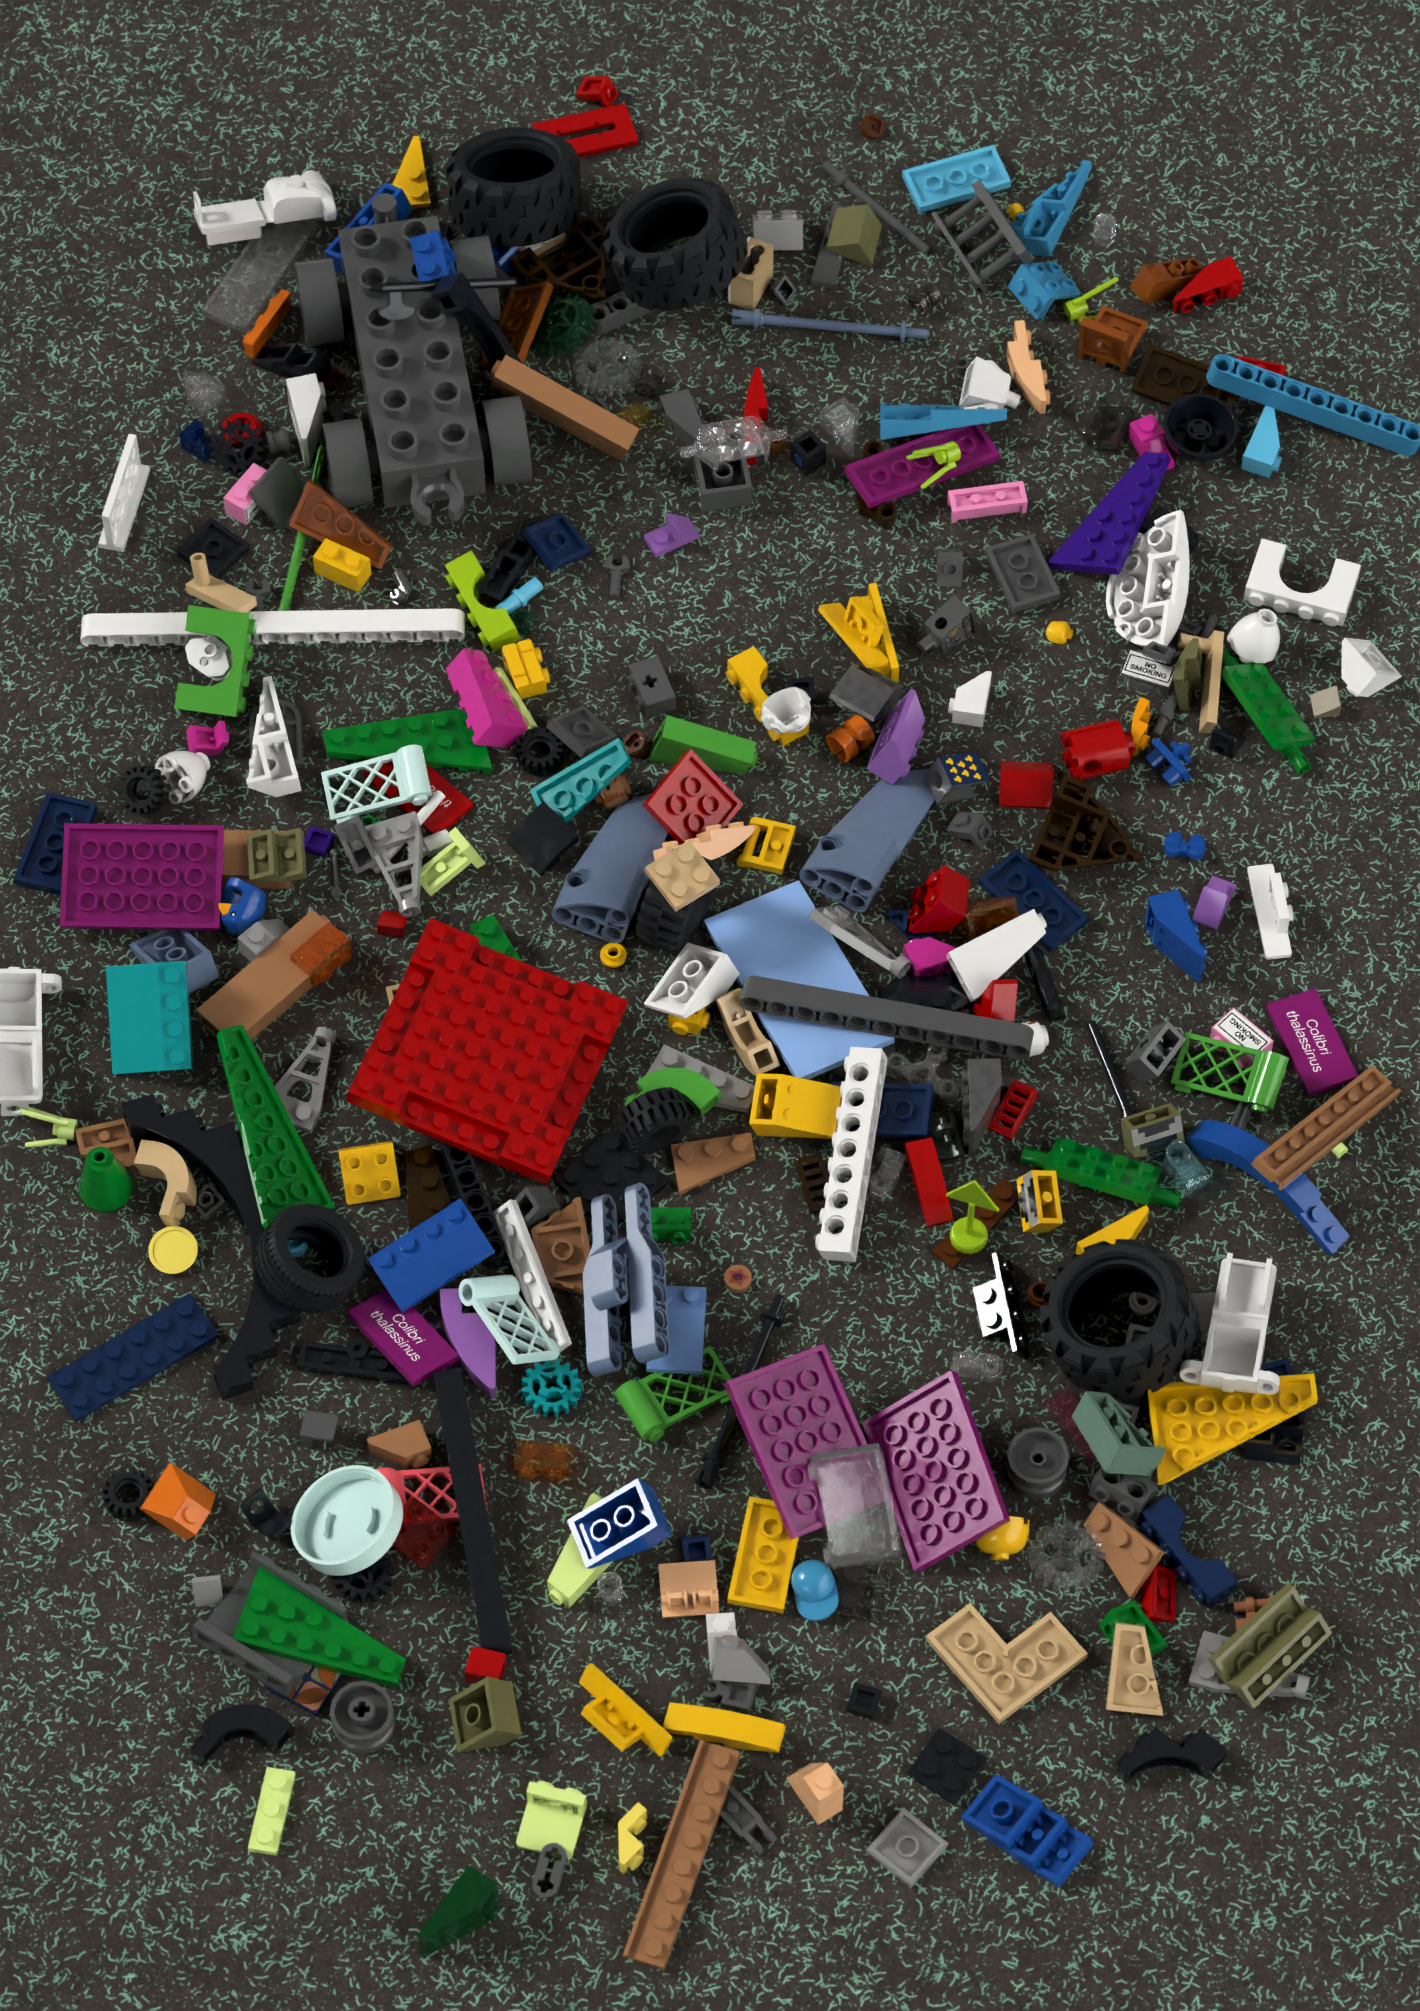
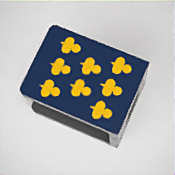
(953, 775)

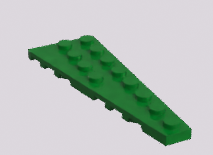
(273, 1149)

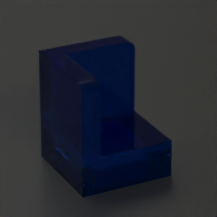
(195, 442)

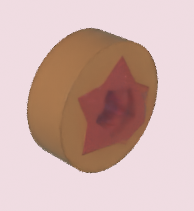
(737, 1278)

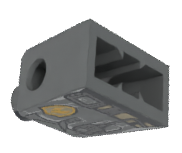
(947, 627)

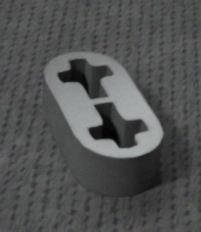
(543, 1868)

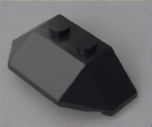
(929, 991)

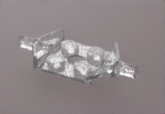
(716, 446)

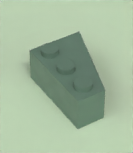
(1114, 1438)

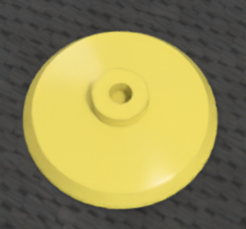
(173, 1249)

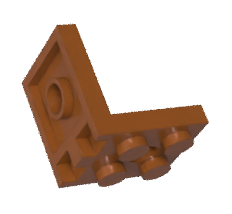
(1111, 337)

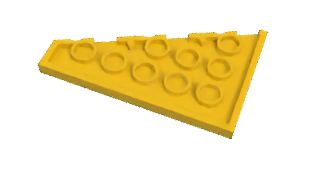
(1203, 1421)

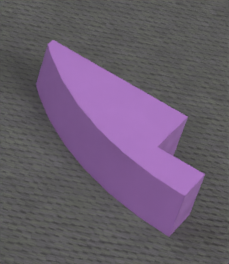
(471, 1341)

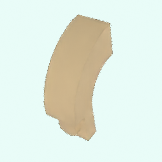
(745, 1035)

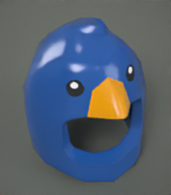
(242, 911)

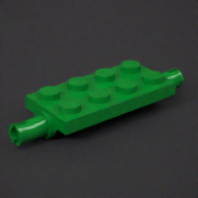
(1268, 709)
(1103, 1172)

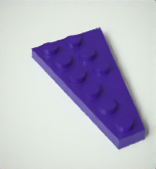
(1111, 528)

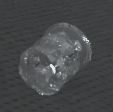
(1108, 233)
(609, 1597)

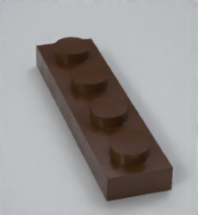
(1005, 1198)

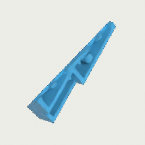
(1049, 213)
(919, 419)

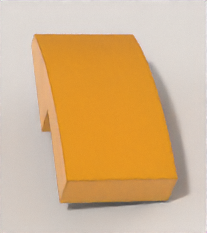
(1140, 725)

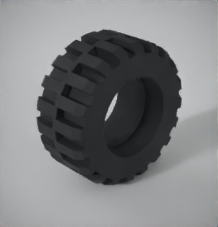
(670, 929)

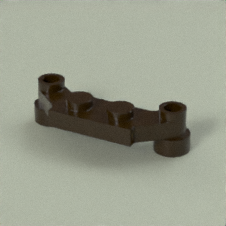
(885, 512)

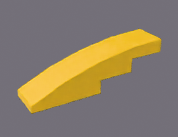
(724, 1727)

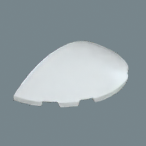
(1152, 583)

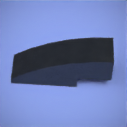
(291, 361)

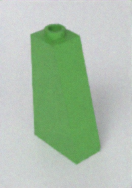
(715, 748)

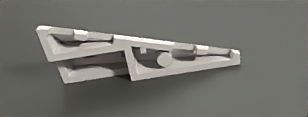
(272, 760)

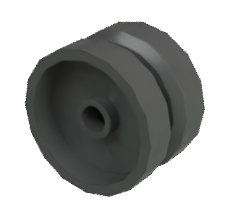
(1037, 1463)
(362, 1717)

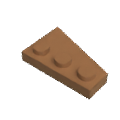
(1125, 1548)

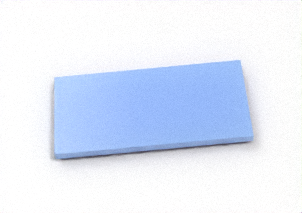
(781, 942)

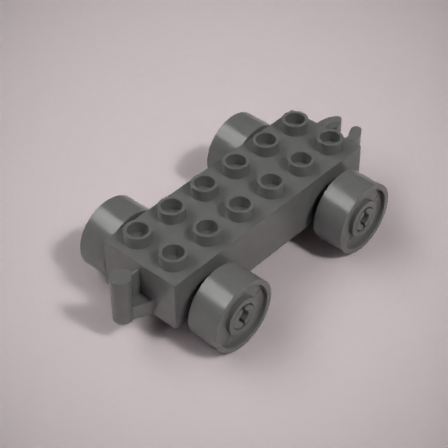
(411, 375)

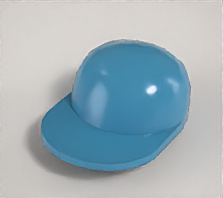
(814, 1590)

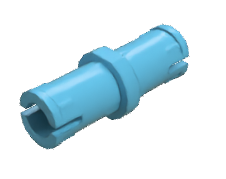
(520, 597)

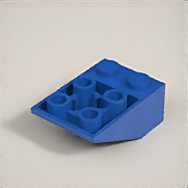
(1175, 932)

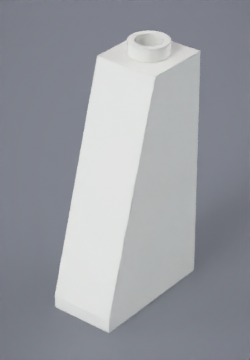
(995, 952)

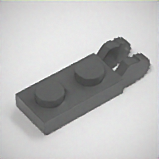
(744, 1820)

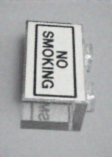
(1147, 675)

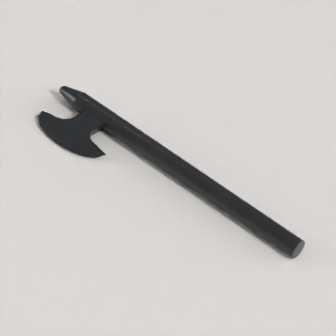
(398, 311)

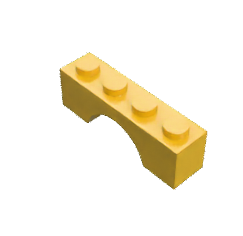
(749, 672)

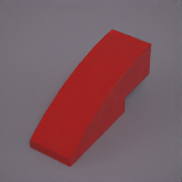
(928, 1181)

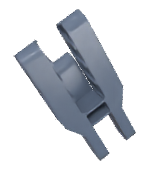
(607, 1286)

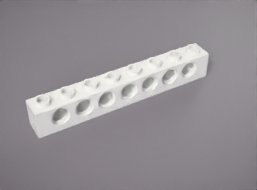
(845, 1244)

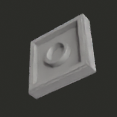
(907, 1847)

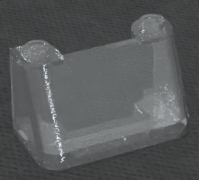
(856, 1506)

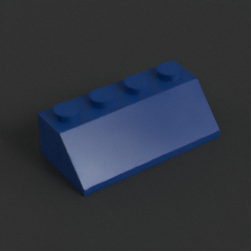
(431, 1255)

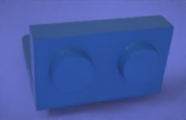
(432, 256)

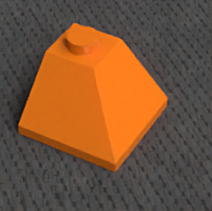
(179, 1502)

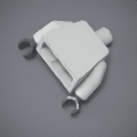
(985, 385)

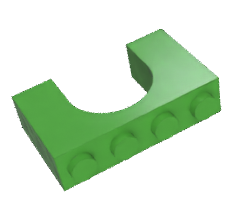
(227, 696)

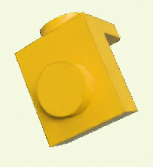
(692, 1024)

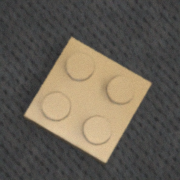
(682, 875)

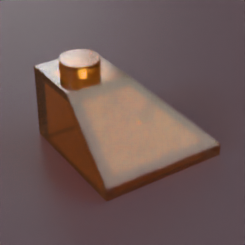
(987, 915)

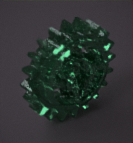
(563, 325)

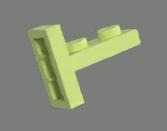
(449, 863)

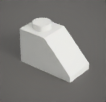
(971, 701)

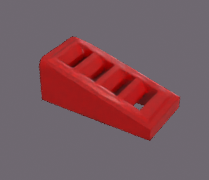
(1021, 1095)

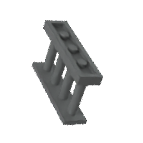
(1004, 234)

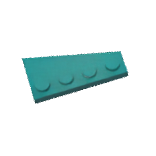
(581, 782)

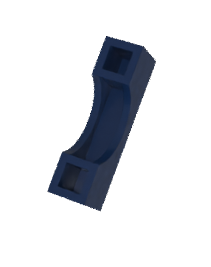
(1209, 1579)

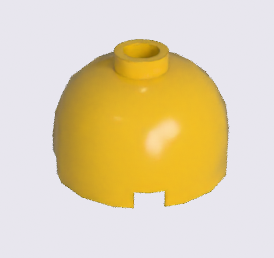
(1005, 1539)

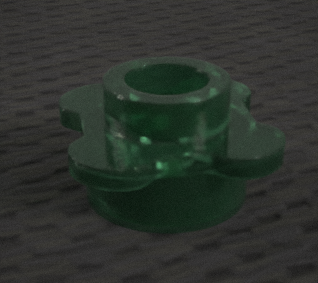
(523, 614)

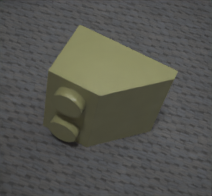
(485, 1715)

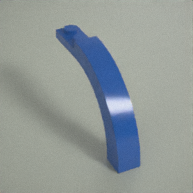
(1301, 1196)

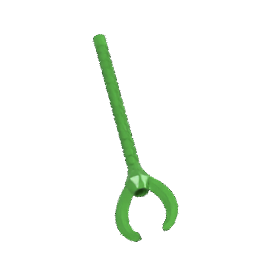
(299, 544)

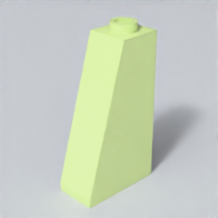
(570, 1576)

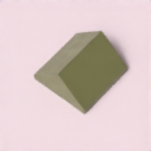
(855, 234)

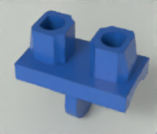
(1176, 770)

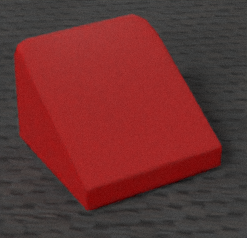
(391, 924)

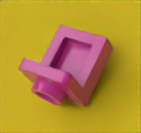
(207, 739)

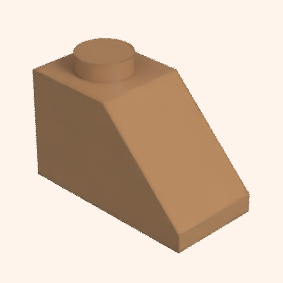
(402, 1446)

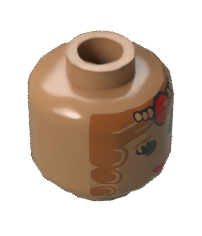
(615, 792)

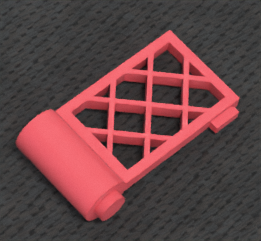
(397, 1478)

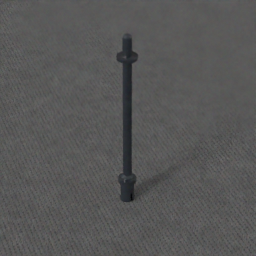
(713, 1459)

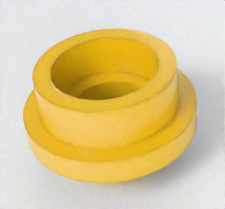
(613, 961)

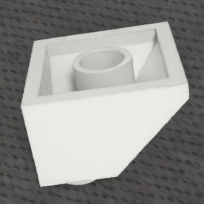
(1365, 668)

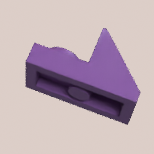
(674, 534)
(1213, 902)

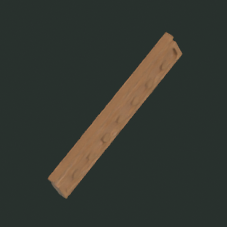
(1325, 1128)
(681, 1855)

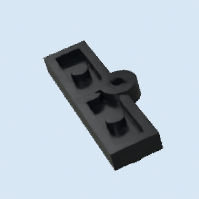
(348, 1361)

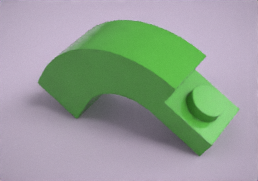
(692, 1086)

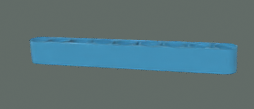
(1314, 404)

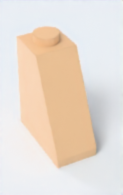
(818, 1790)

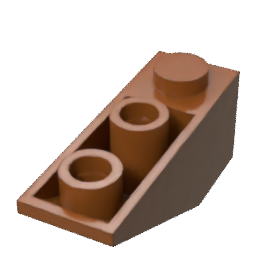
(1164, 278)

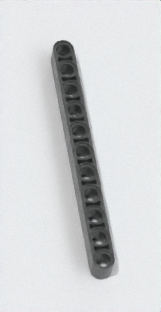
(887, 1017)

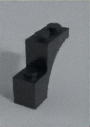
(1197, 1753)

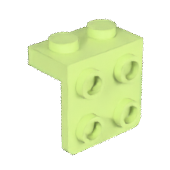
(551, 1817)

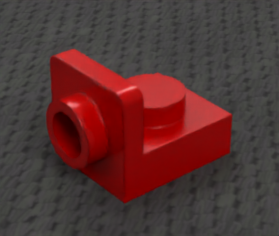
(597, 89)

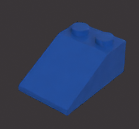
(620, 1525)

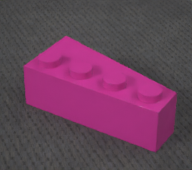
(485, 700)

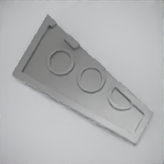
(734, 1092)

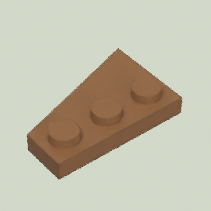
(708, 1158)

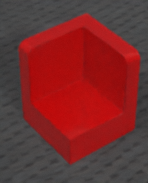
(484, 1664)

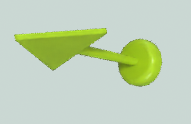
(968, 1233)

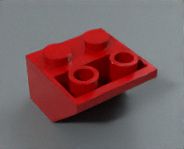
(939, 902)

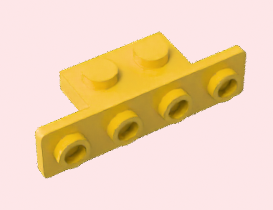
(858, 629)
(619, 1716)

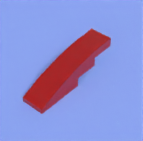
(756, 402)

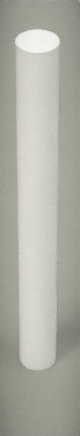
(423, 814)

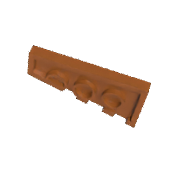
(325, 517)

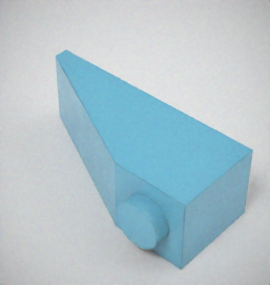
(1264, 446)

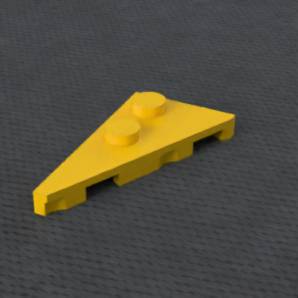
(412, 176)

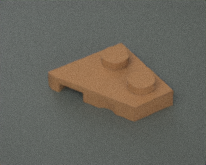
(111, 1135)

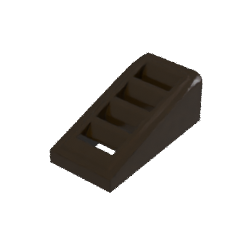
(803, 1170)

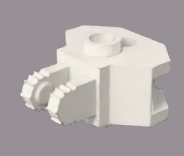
(210, 656)

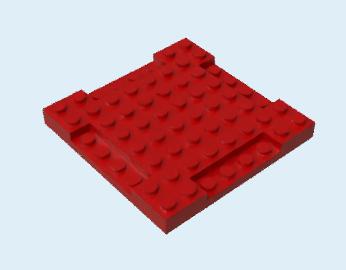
(487, 1052)

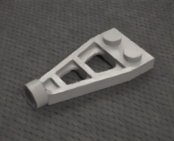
(393, 833)
(838, 922)
(306, 1114)
(1205, 1676)

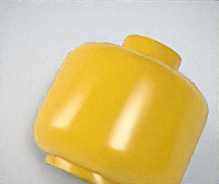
(1059, 632)

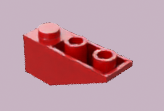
(1217, 276)

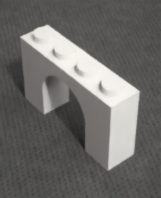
(1326, 604)

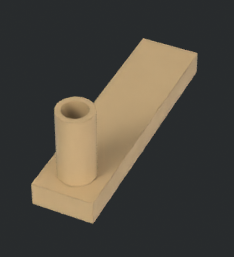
(1213, 653)

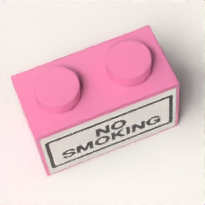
(238, 501)
(1240, 1031)

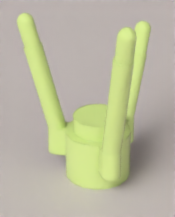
(63, 1127)

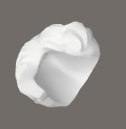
(786, 710)

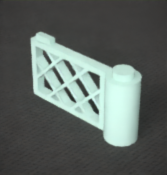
(410, 775)
(496, 1294)

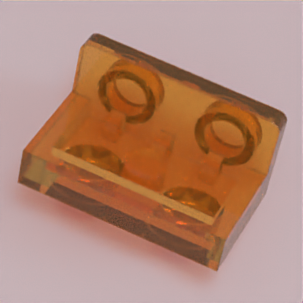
(323, 954)

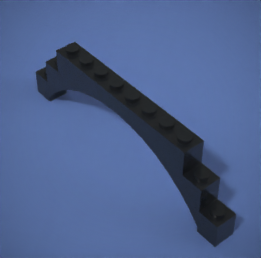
(221, 1158)

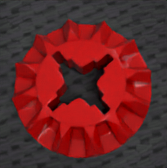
(244, 418)

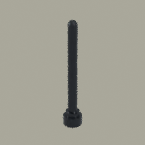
(1110, 1070)

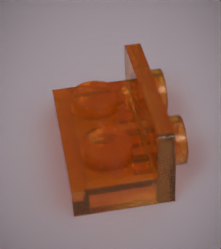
(543, 1459)

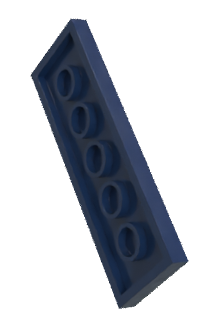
(132, 1357)

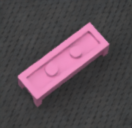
(987, 500)

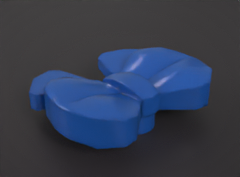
(1194, 848)

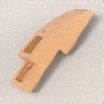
(1027, 371)
(714, 841)

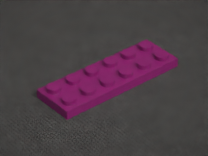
(893, 476)

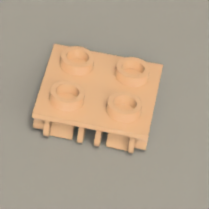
(688, 1588)

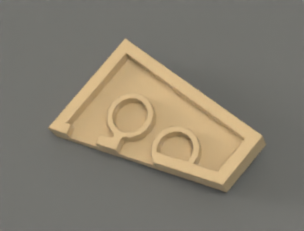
(1132, 1676)

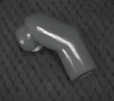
(403, 588)

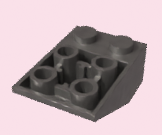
(980, 1097)

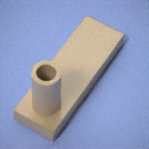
(216, 591)

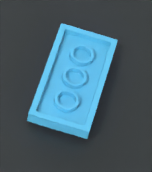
(952, 178)

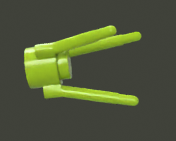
(1078, 307)
(944, 454)

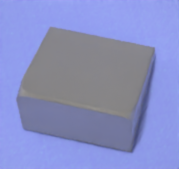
(207, 1590)

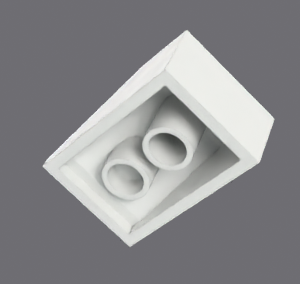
(307, 410)
(693, 981)

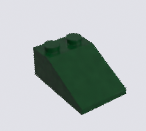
(462, 1911)

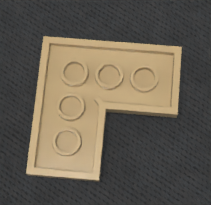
(1001, 1673)

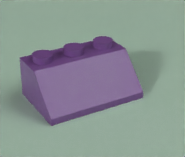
(898, 740)

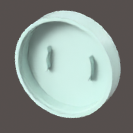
(347, 1520)

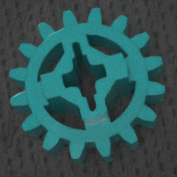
(554, 1398)

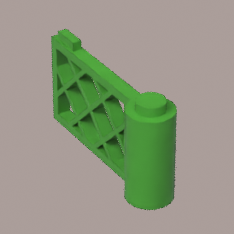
(1261, 1086)
(647, 1413)

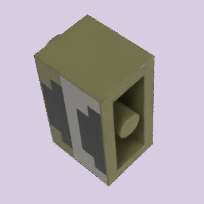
(1152, 1130)

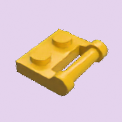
(774, 849)

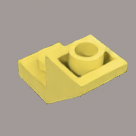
(630, 1848)

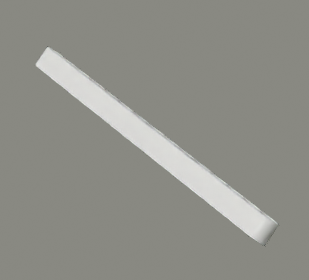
(283, 627)

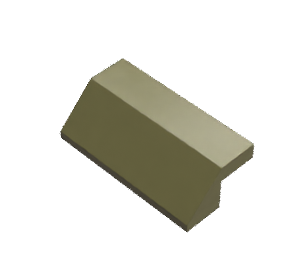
(1269, 1646)

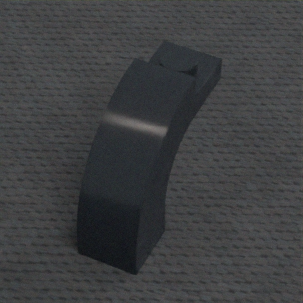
(239, 1722)

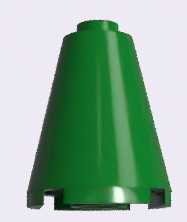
(104, 1181)

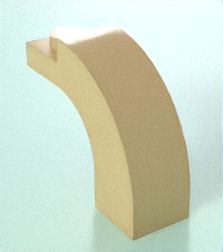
(165, 1163)

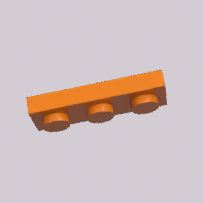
(267, 323)

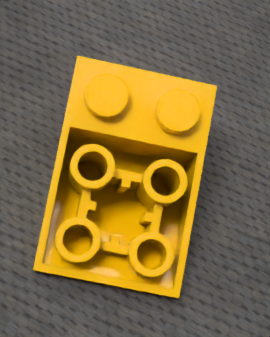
(794, 1107)

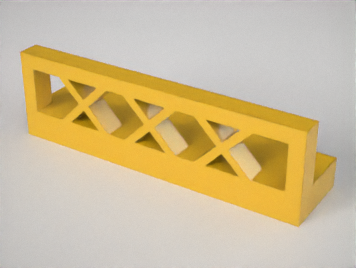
(885, 644)

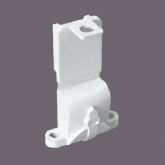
(284, 201)
(22, 1035)
(1237, 1331)

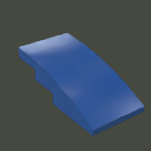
(1027, 1830)

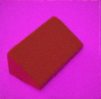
(1159, 1595)

